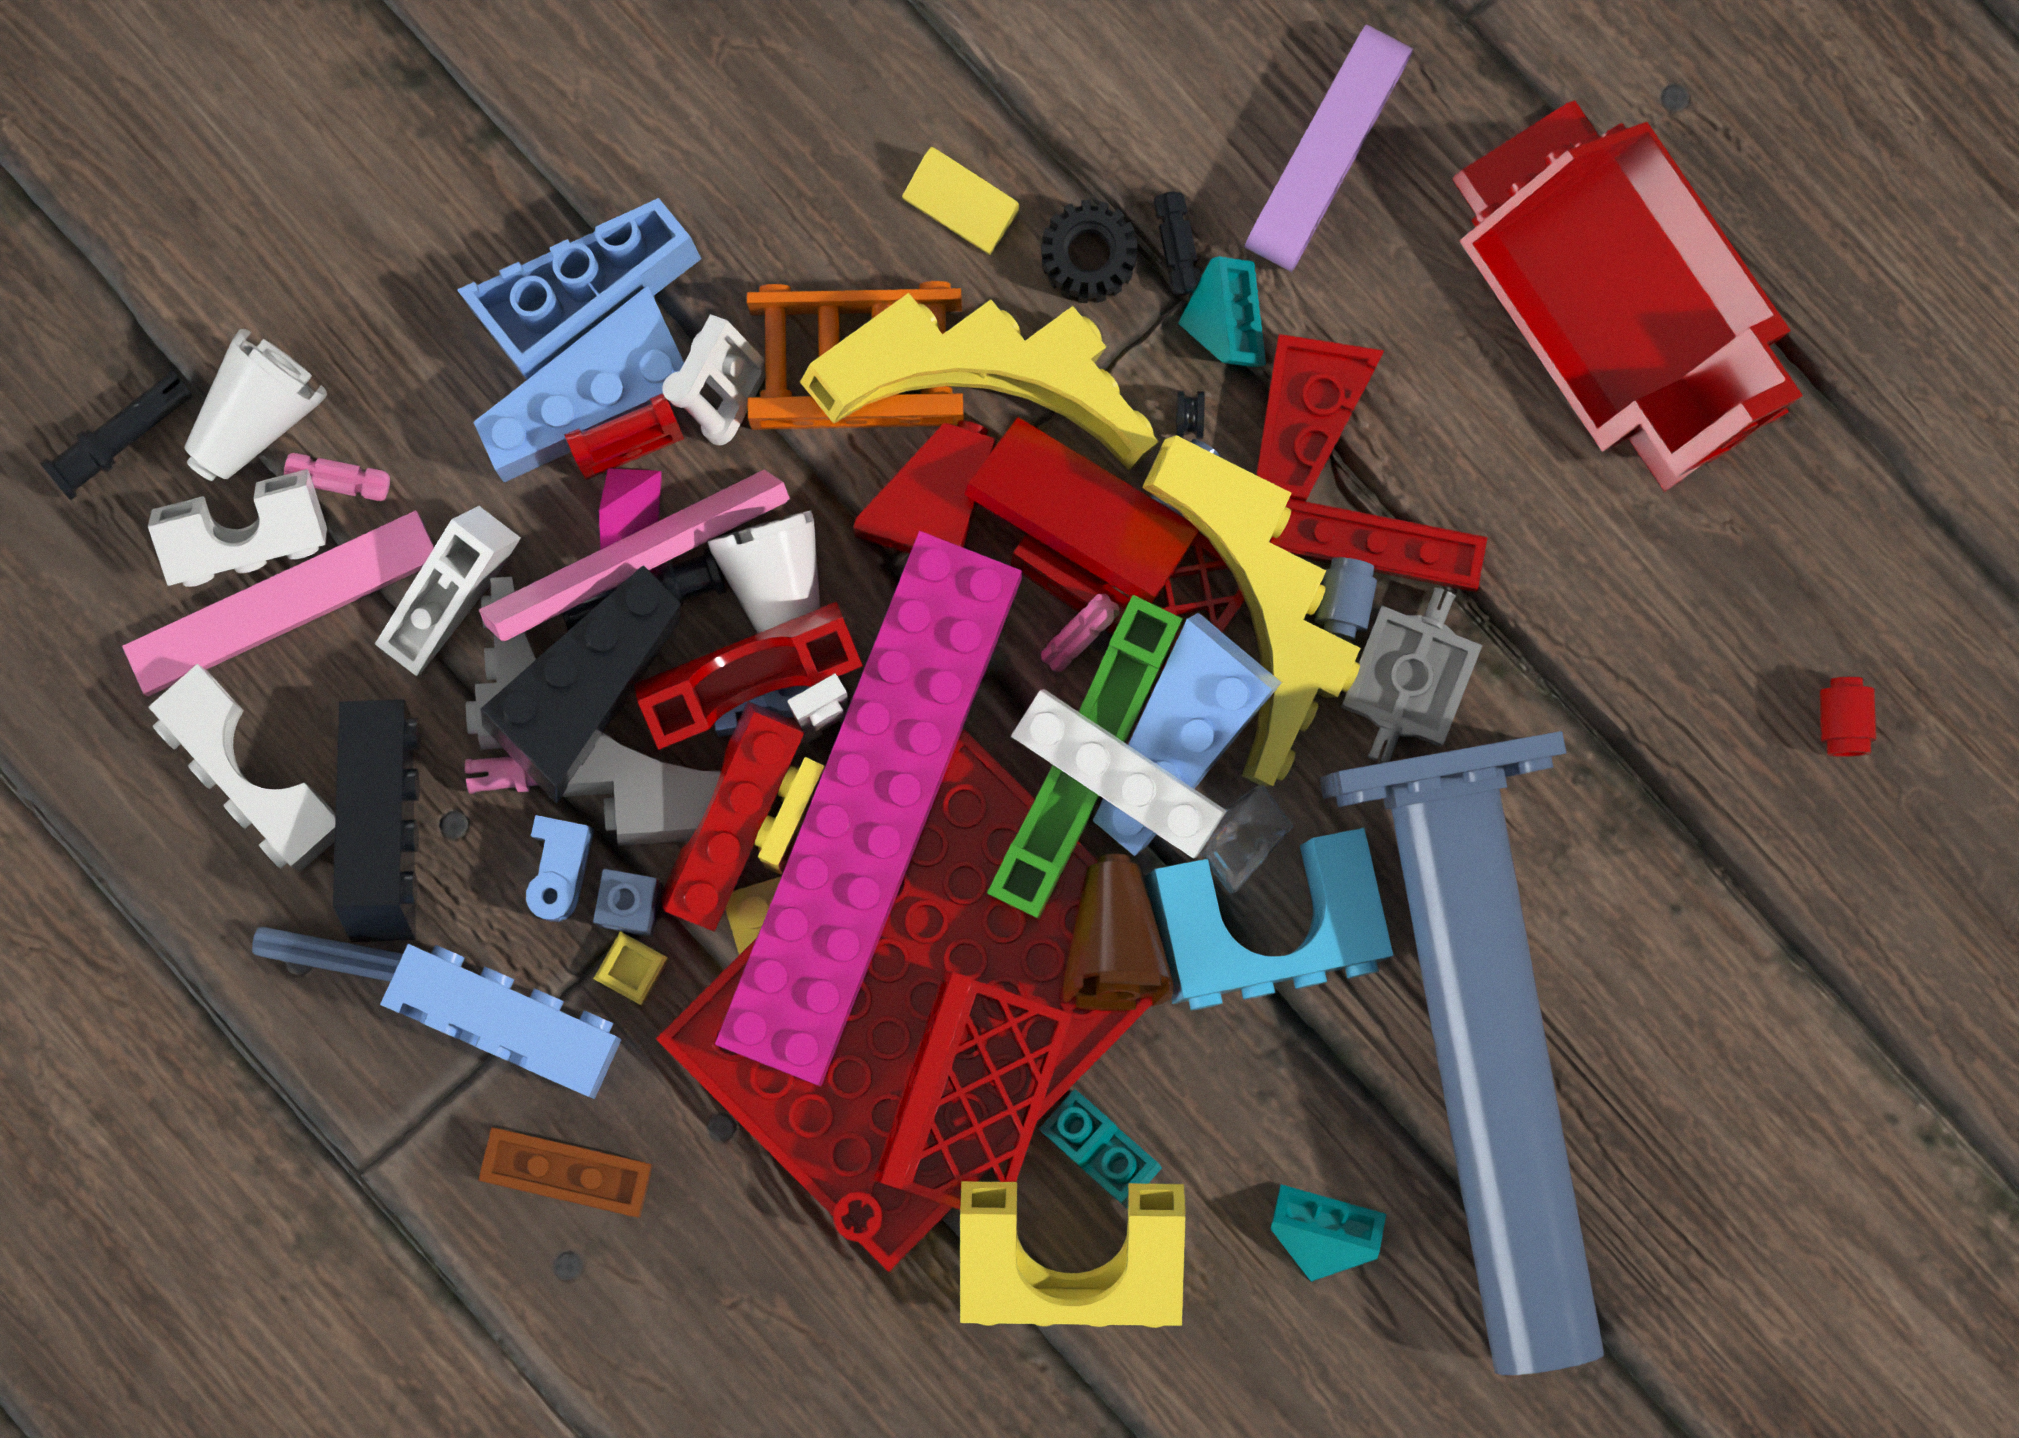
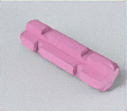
(341, 476)
(1080, 632)

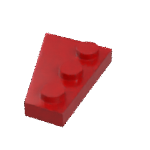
(1308, 408)

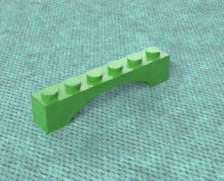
(1063, 803)

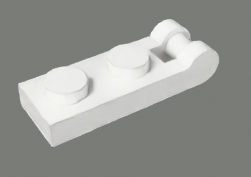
(820, 706)

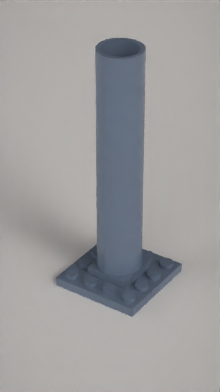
(1490, 1043)

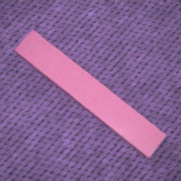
(623, 558)
(280, 603)

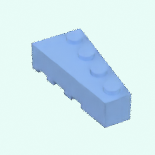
(564, 294)
(588, 384)
(1193, 715)
(501, 1020)

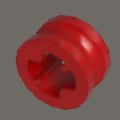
(842, 1209)

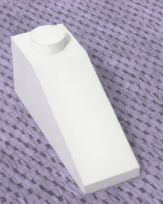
(447, 587)

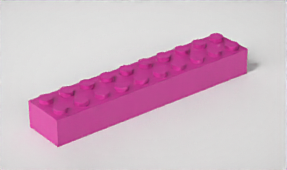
(869, 808)

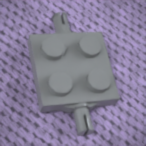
(1412, 676)

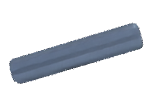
(325, 953)

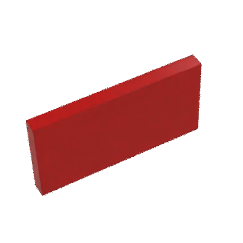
(1082, 511)

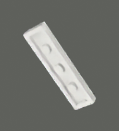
(1118, 773)

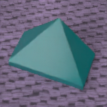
(1227, 312)
(1325, 1232)

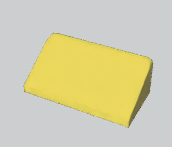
(961, 200)

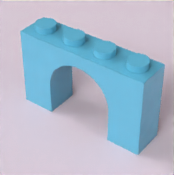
(1344, 931)

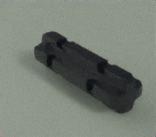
(1177, 242)

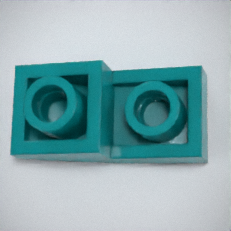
(1099, 1146)

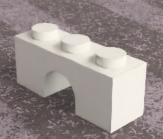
(197, 547)

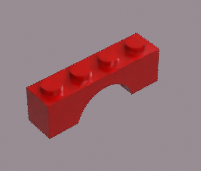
(704, 689)
(740, 803)

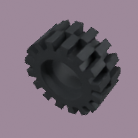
(1093, 220)

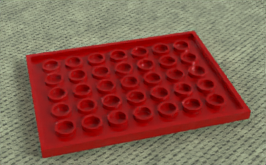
(938, 923)

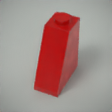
(929, 491)

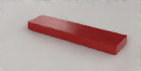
(1387, 543)

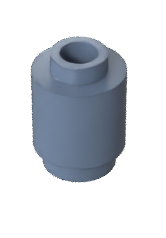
(1347, 597)

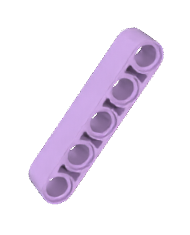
(1328, 148)

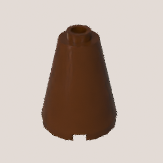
(1116, 941)

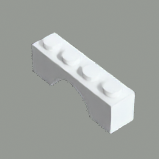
(204, 721)

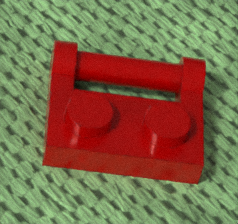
(625, 438)

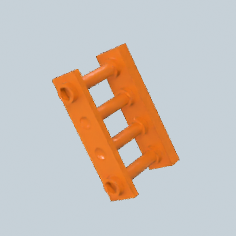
(781, 411)

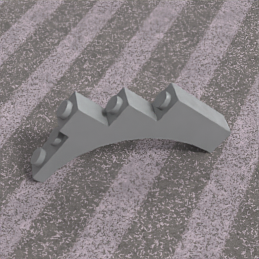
(650, 797)

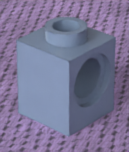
(628, 903)

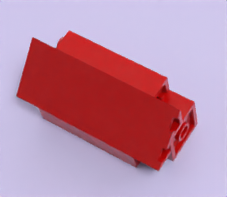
(1627, 290)

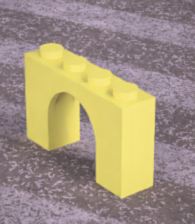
(1132, 1289)

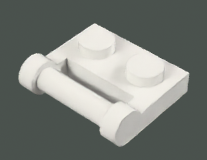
(729, 368)

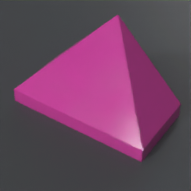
(628, 504)

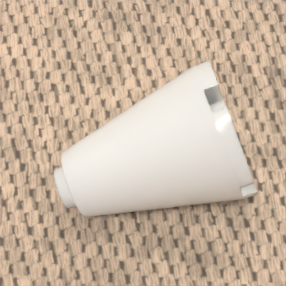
(248, 407)
(772, 569)

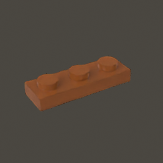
(565, 1172)

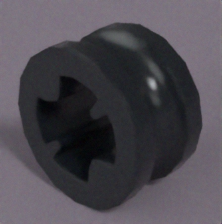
(1190, 414)

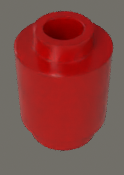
(1847, 717)

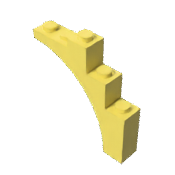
(985, 350)
(1239, 518)

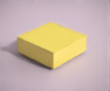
(631, 968)

